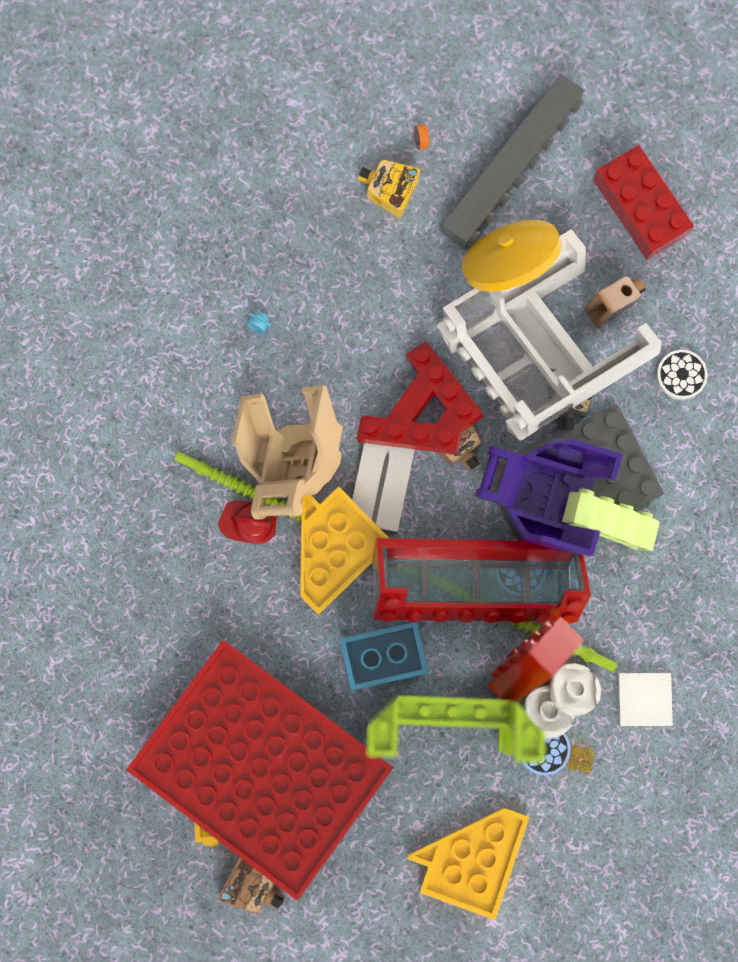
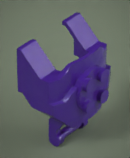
(538, 489)

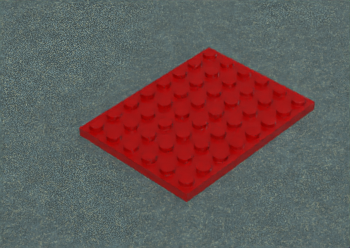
(259, 769)

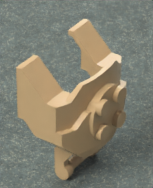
(289, 460)

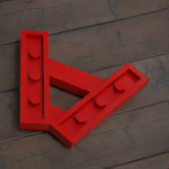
(400, 426)

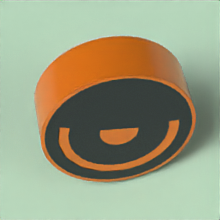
(421, 136)

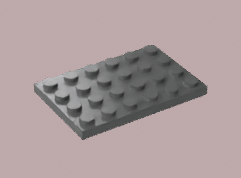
(608, 430)

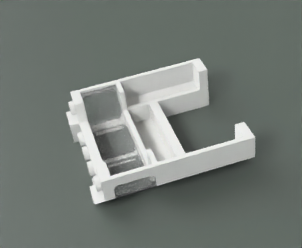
(518, 340)

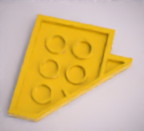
(473, 862)

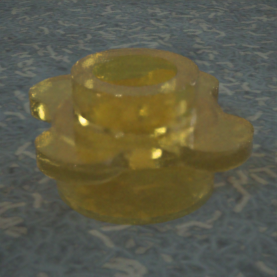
(574, 763)

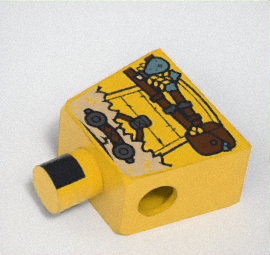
(390, 185)

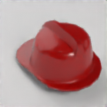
(240, 526)

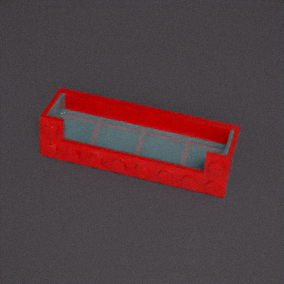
(476, 581)

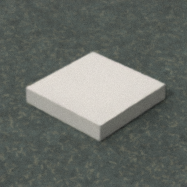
(645, 699)

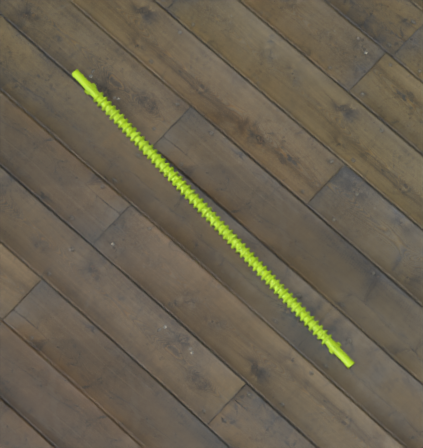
(203, 468)

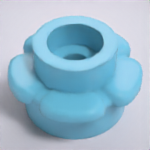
(258, 322)

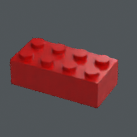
(643, 202)
(534, 660)

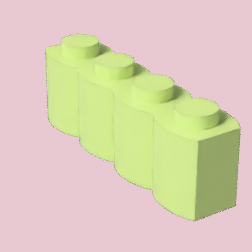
(614, 521)

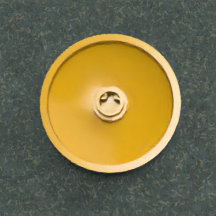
(511, 255)

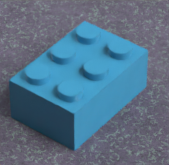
(383, 656)

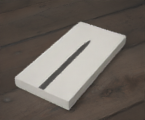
(383, 483)

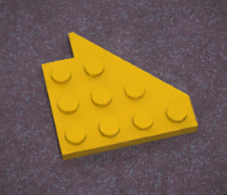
(334, 547)

